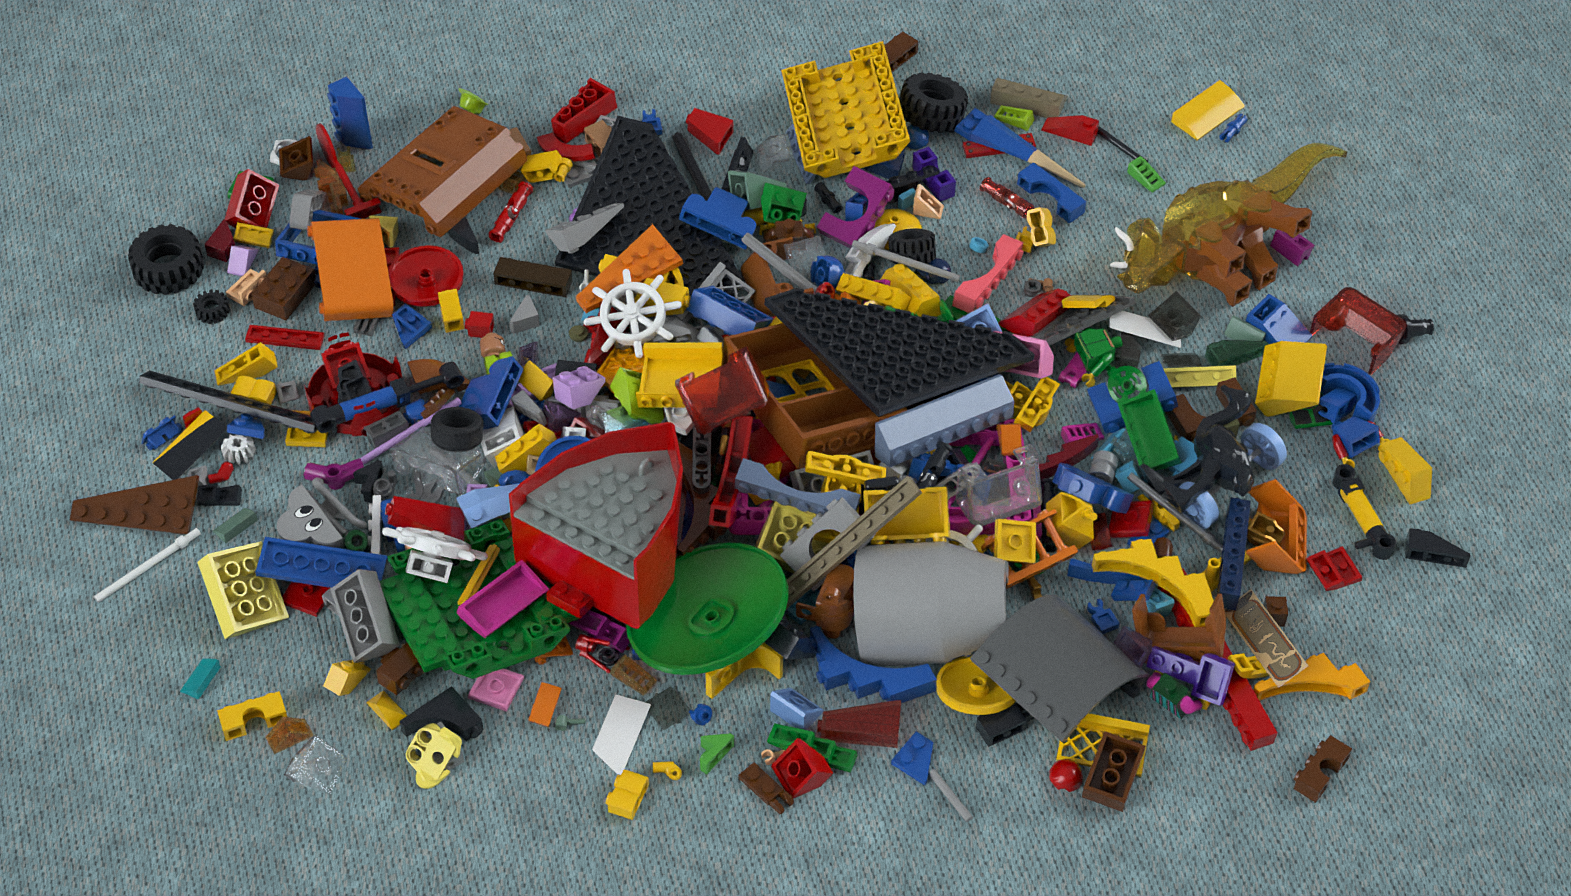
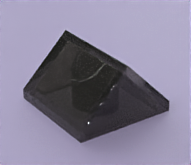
(1175, 317)

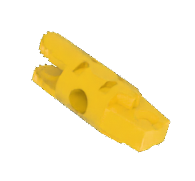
(1162, 514)

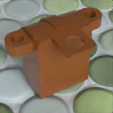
(834, 603)

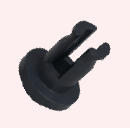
(1415, 328)

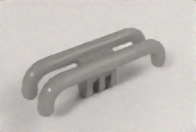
(334, 508)

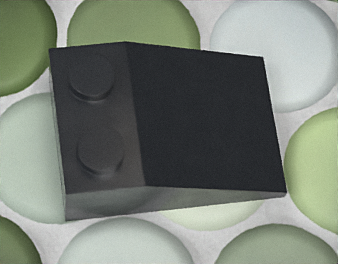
(790, 641)

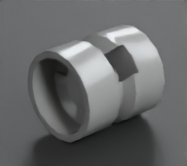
(1104, 465)

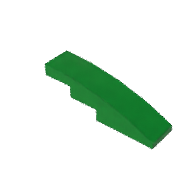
(836, 757)

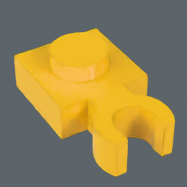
(1025, 237)

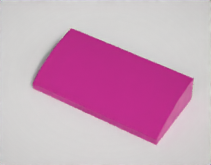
(502, 599)

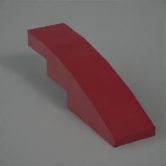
(1070, 453)

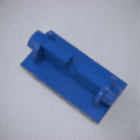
(166, 427)

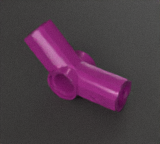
(333, 474)

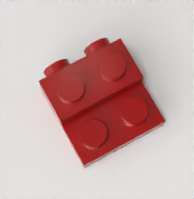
(335, 358)

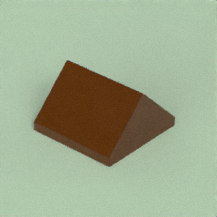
(296, 159)

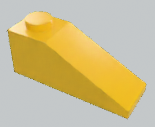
(252, 363)

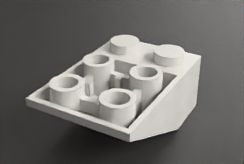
(501, 437)

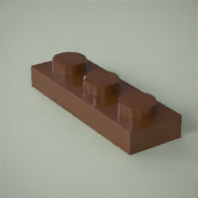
(437, 401)

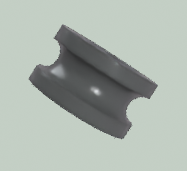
(1032, 283)

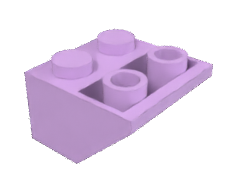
(577, 387)

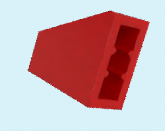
(710, 129)

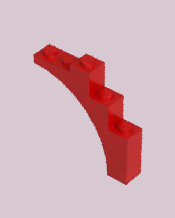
(725, 503)

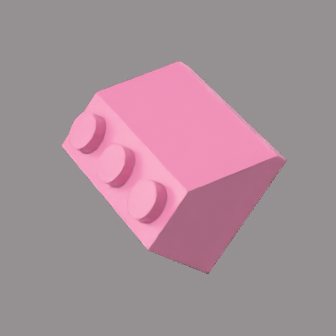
(1043, 359)

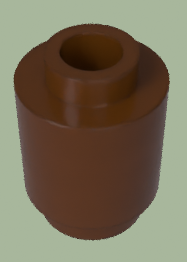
(1163, 547)

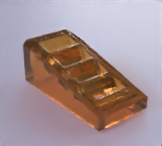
(511, 184)
(622, 676)

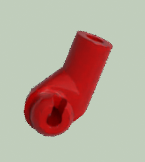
(223, 474)

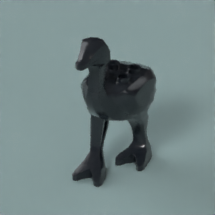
(1219, 458)

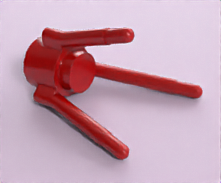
(588, 644)

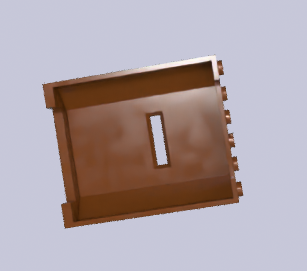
(475, 159)

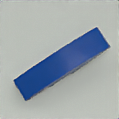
(1084, 571)

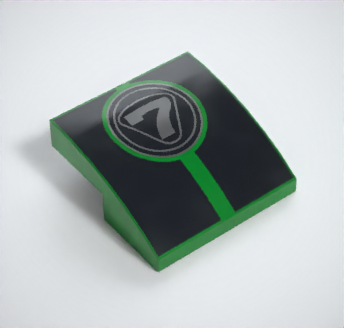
(1309, 417)

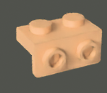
(244, 287)

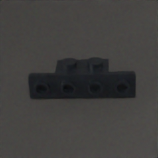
(910, 180)

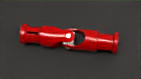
(510, 212)

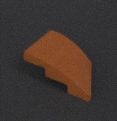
(428, 368)

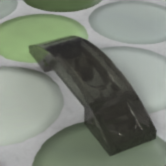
(992, 466)

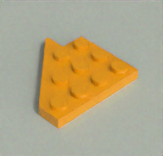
(620, 358)

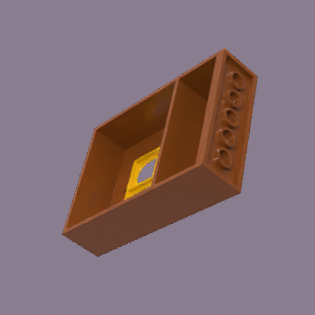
(821, 423)

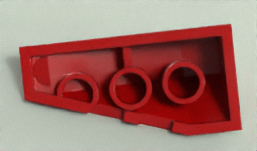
(595, 354)

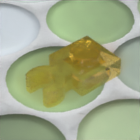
(346, 159)

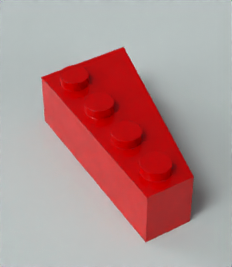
(583, 110)

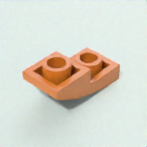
(545, 704)

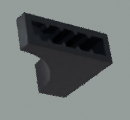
(450, 710)

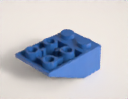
(1277, 322)

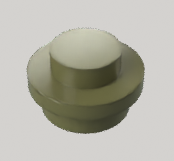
(578, 333)

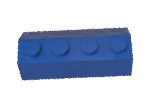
(349, 114)
(726, 311)

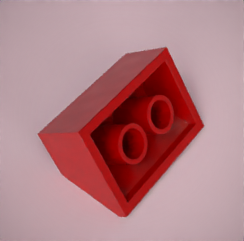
(251, 200)

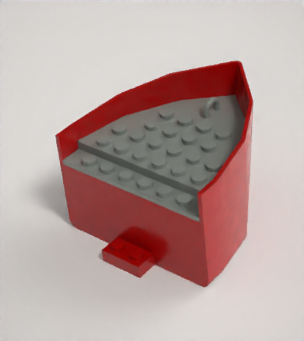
(604, 522)

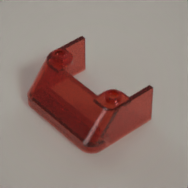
(1365, 319)

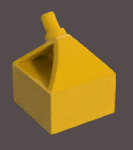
(1073, 519)

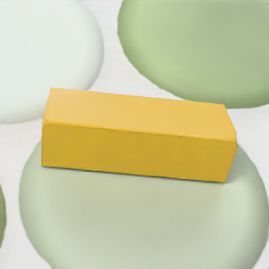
(536, 381)

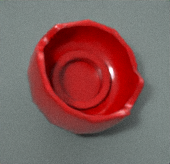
(1066, 775)

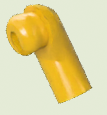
(668, 768)

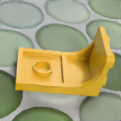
(762, 657)

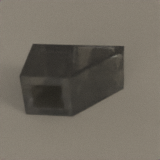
(1129, 353)

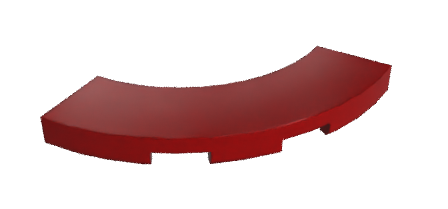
(575, 152)

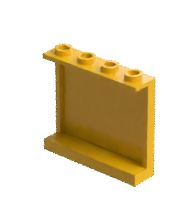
(670, 362)

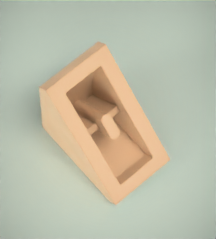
(926, 204)

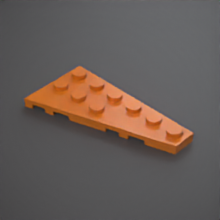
(644, 258)

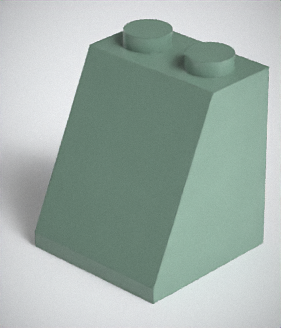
(749, 186)

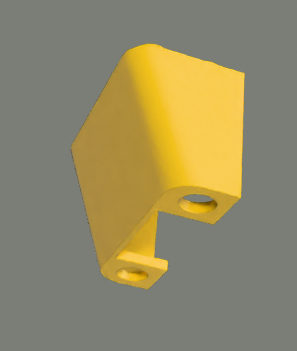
(921, 520)

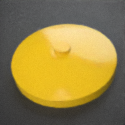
(969, 689)

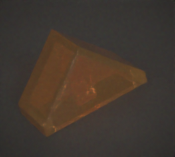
(288, 733)

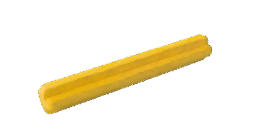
(479, 574)

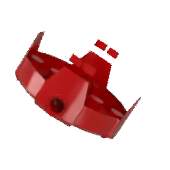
(381, 372)

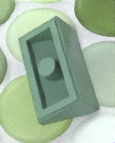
(1241, 330)
(236, 524)

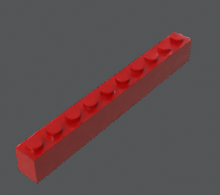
(1240, 700)

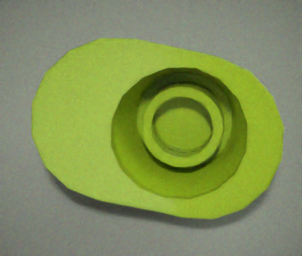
(471, 102)

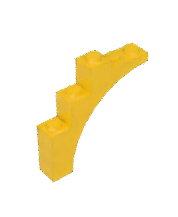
(1166, 572)

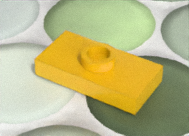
(253, 235)

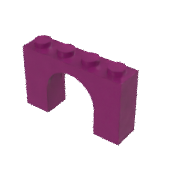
(878, 194)

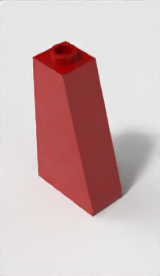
(426, 515)

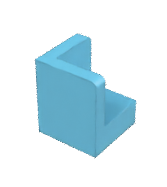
(1123, 472)

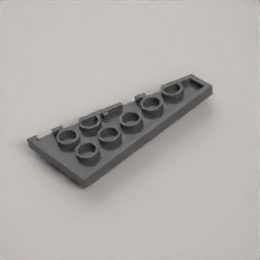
(1077, 319)

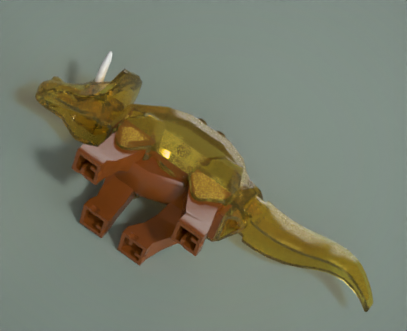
(1221, 228)

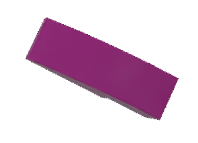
(602, 628)

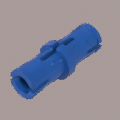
(1233, 127)

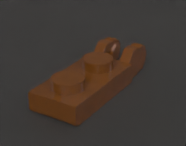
(765, 787)

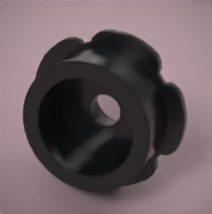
(608, 660)

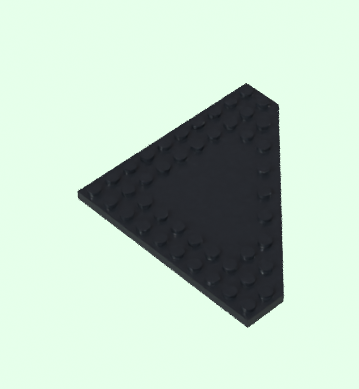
(646, 180)
(893, 355)

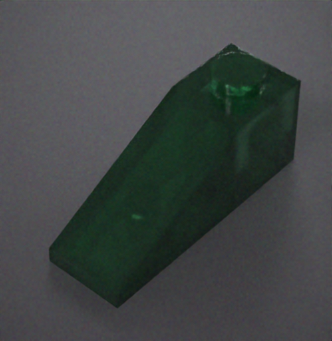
(1233, 352)

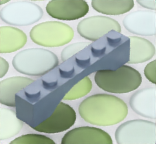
(755, 479)

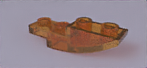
(332, 184)

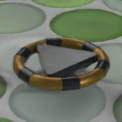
(722, 449)

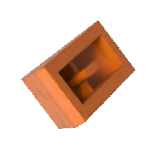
(1009, 437)

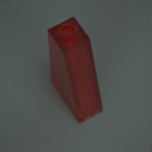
(863, 725)

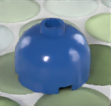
(826, 270)

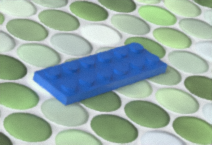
(314, 563)

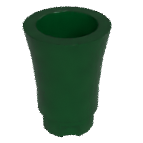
(360, 535)

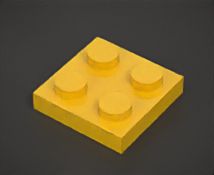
(1015, 541)

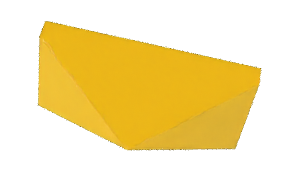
(387, 709)

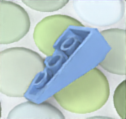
(486, 505)

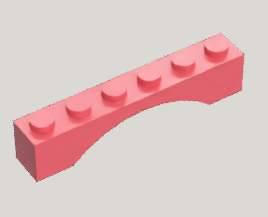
(972, 293)

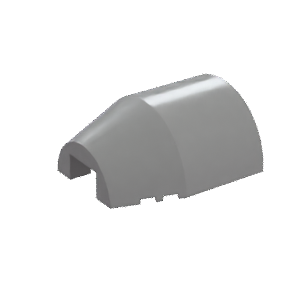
(926, 602)

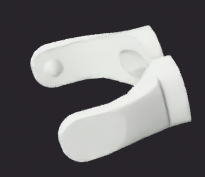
(279, 144)

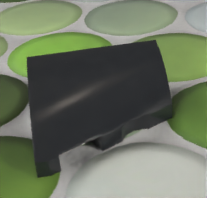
(352, 381)

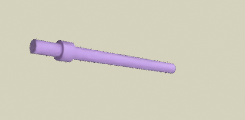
(393, 441)

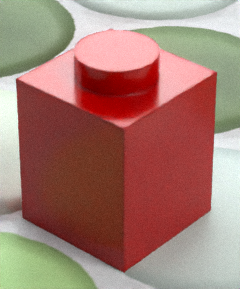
(479, 324)

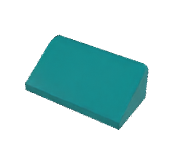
(201, 677)

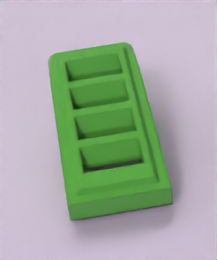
(1136, 168)

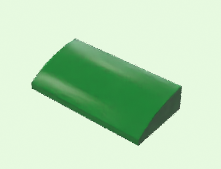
(1149, 431)

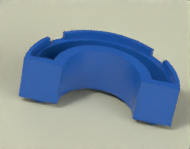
(1357, 382)

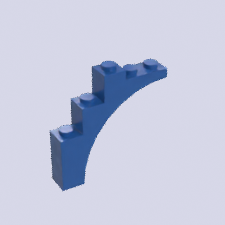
(865, 679)

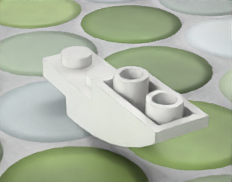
(858, 258)

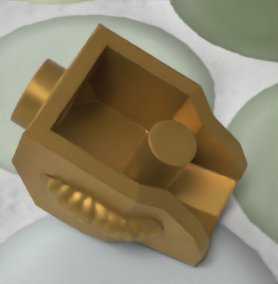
(1263, 530)

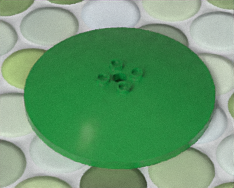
(717, 581)

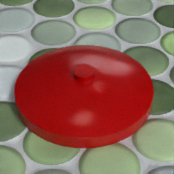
(423, 272)

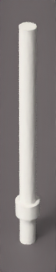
(180, 542)

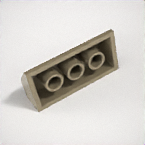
(1022, 96)

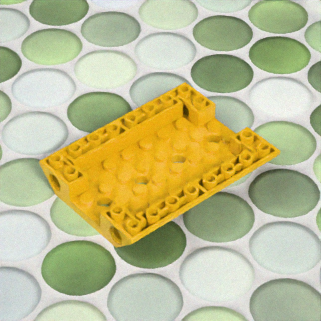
(871, 109)

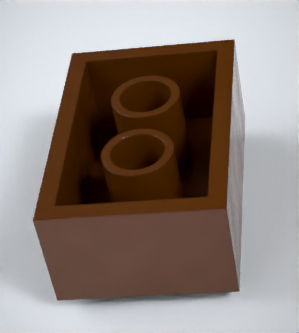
(284, 288)
(1113, 771)

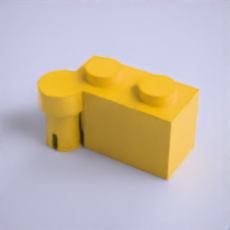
(546, 167)

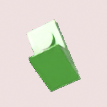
(716, 748)

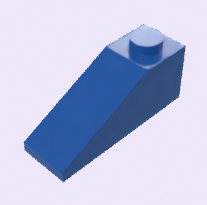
(856, 207)

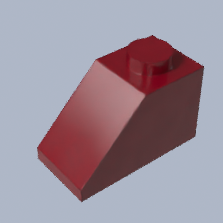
(220, 242)

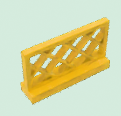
(1099, 724)

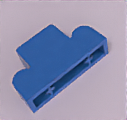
(719, 216)
(492, 392)
(1091, 488)

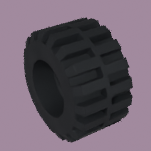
(913, 244)

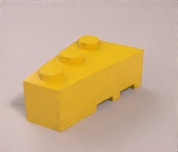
(1407, 469)

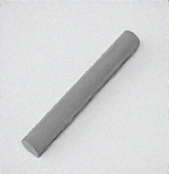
(950, 795)

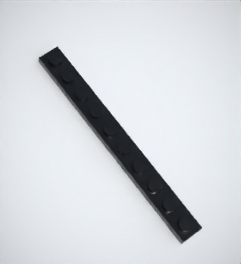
(227, 400)

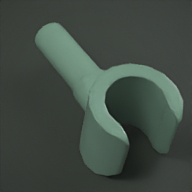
(562, 722)

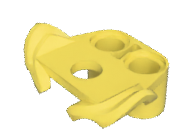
(443, 740)

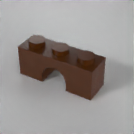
(1331, 755)

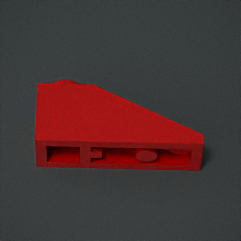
(1076, 128)

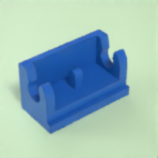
(1339, 404)

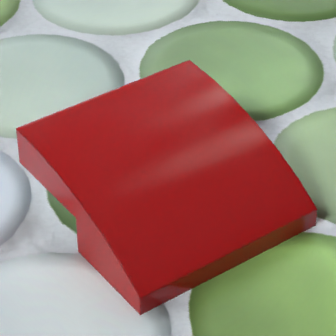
(1334, 569)

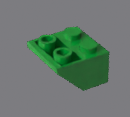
(781, 203)

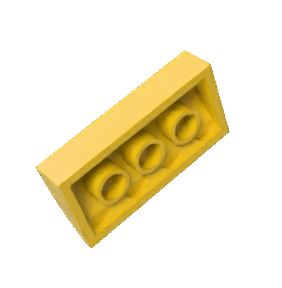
(1207, 110)

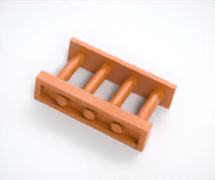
(1045, 560)

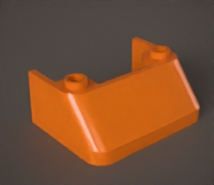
(1291, 517)

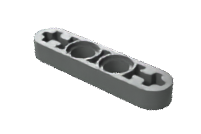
(701, 458)

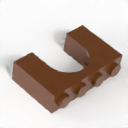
(1187, 420)

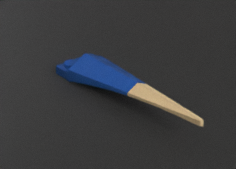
(992, 133)

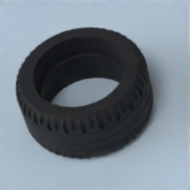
(456, 429)

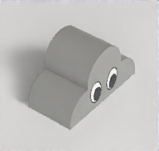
(307, 522)

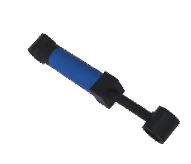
(396, 394)

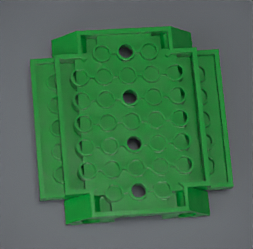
(440, 638)

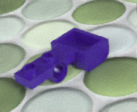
(1209, 677)

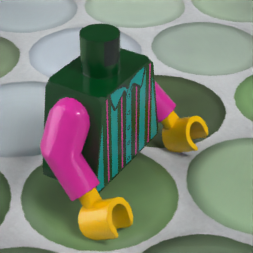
(1173, 695)

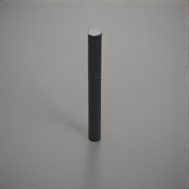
(1118, 143)

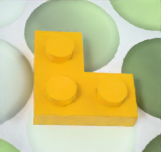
(298, 437)

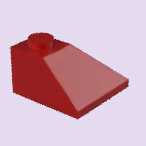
(801, 769)

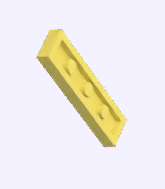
(1199, 375)

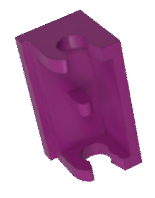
(1294, 248)

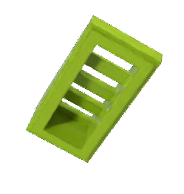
(1024, 122)

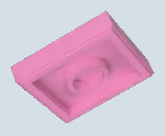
(496, 688)

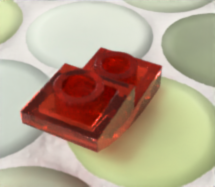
(1101, 533)

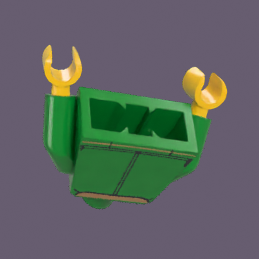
(1095, 351)

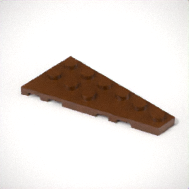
(152, 507)

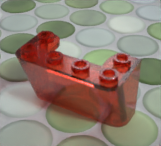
(724, 392)

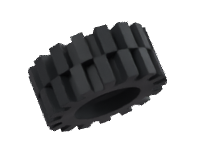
(211, 314)

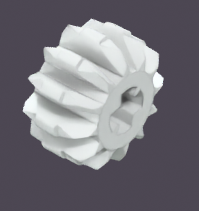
(238, 448)

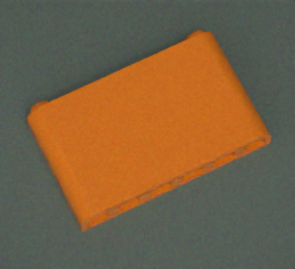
(352, 269)

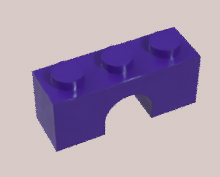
(940, 185)

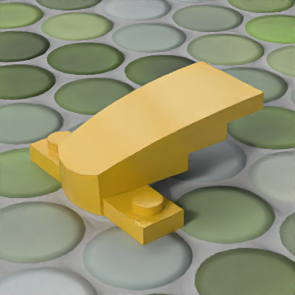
(1032, 407)
(840, 473)

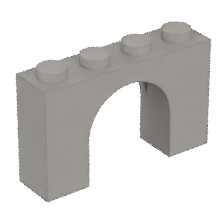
(837, 517)

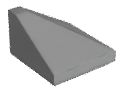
(287, 391)
(202, 473)

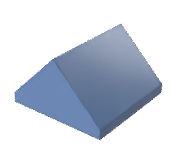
(794, 708)

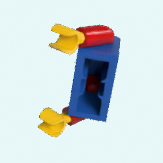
(1355, 437)

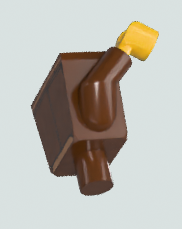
(787, 229)

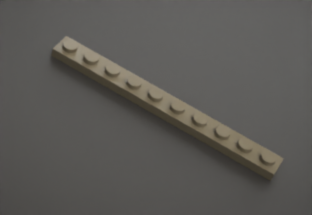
(851, 538)

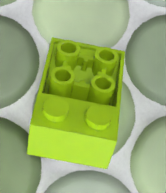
(625, 386)

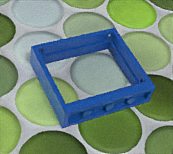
(300, 252)

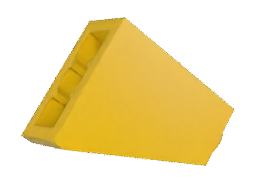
(668, 293)

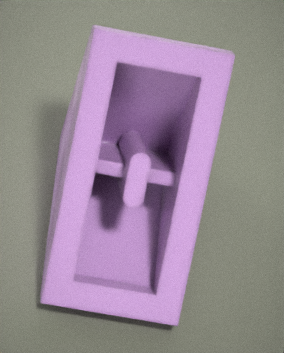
(241, 259)

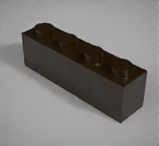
(533, 277)

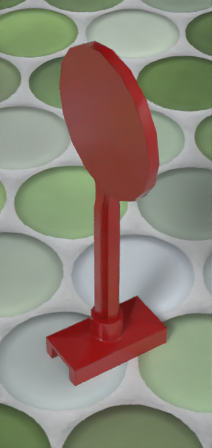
(360, 209)

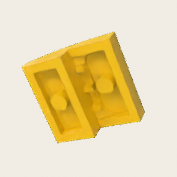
(1087, 301)

